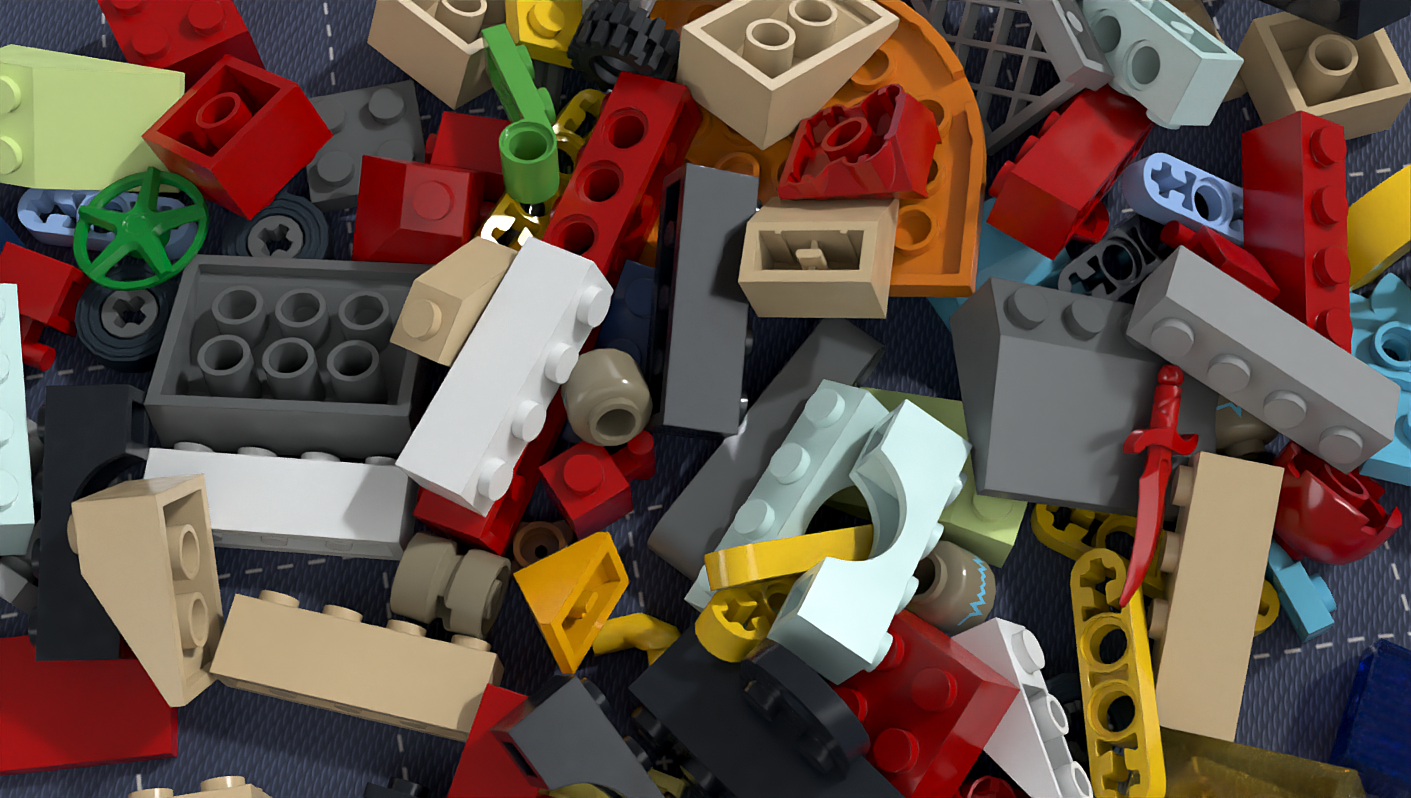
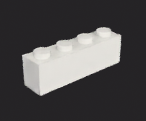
(507, 376)
(299, 503)

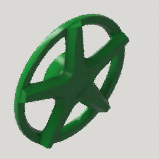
(141, 231)

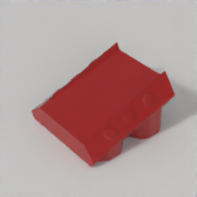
(863, 150)

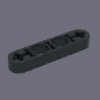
(1128, 246)

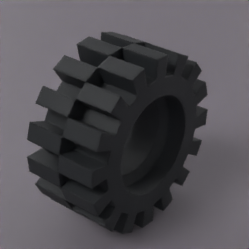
(622, 40)

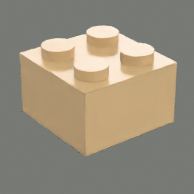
(1324, 73)

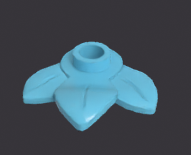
(1383, 323)

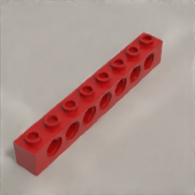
(664, 124)

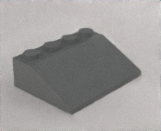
(289, 358)
(1057, 393)

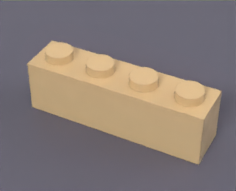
(1211, 590)
(355, 666)

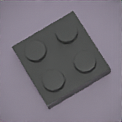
(363, 121)

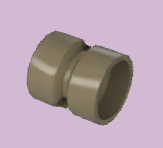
(444, 584)

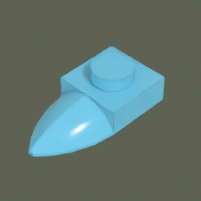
(1302, 596)

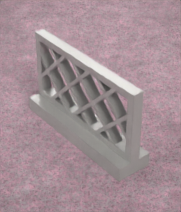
(1056, 26)

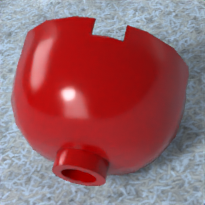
(1327, 512)

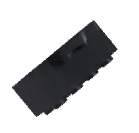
(753, 725)

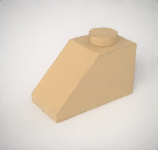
(451, 300)

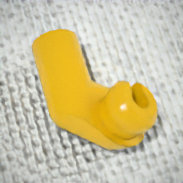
(636, 631)

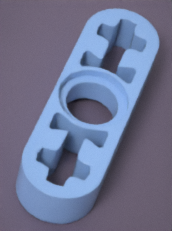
(1164, 173)
(60, 228)

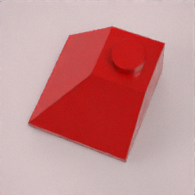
(414, 210)

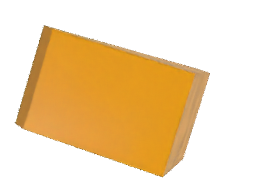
(574, 595)

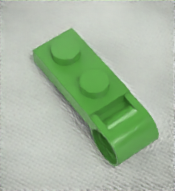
(529, 142)

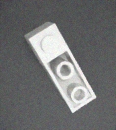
(1031, 734)

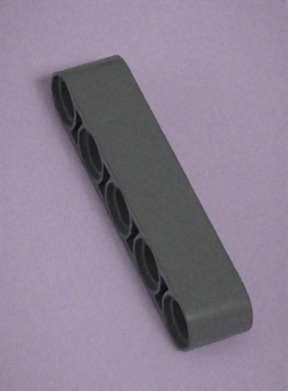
(710, 502)

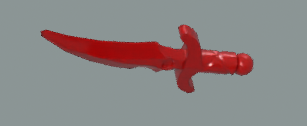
(1161, 443)

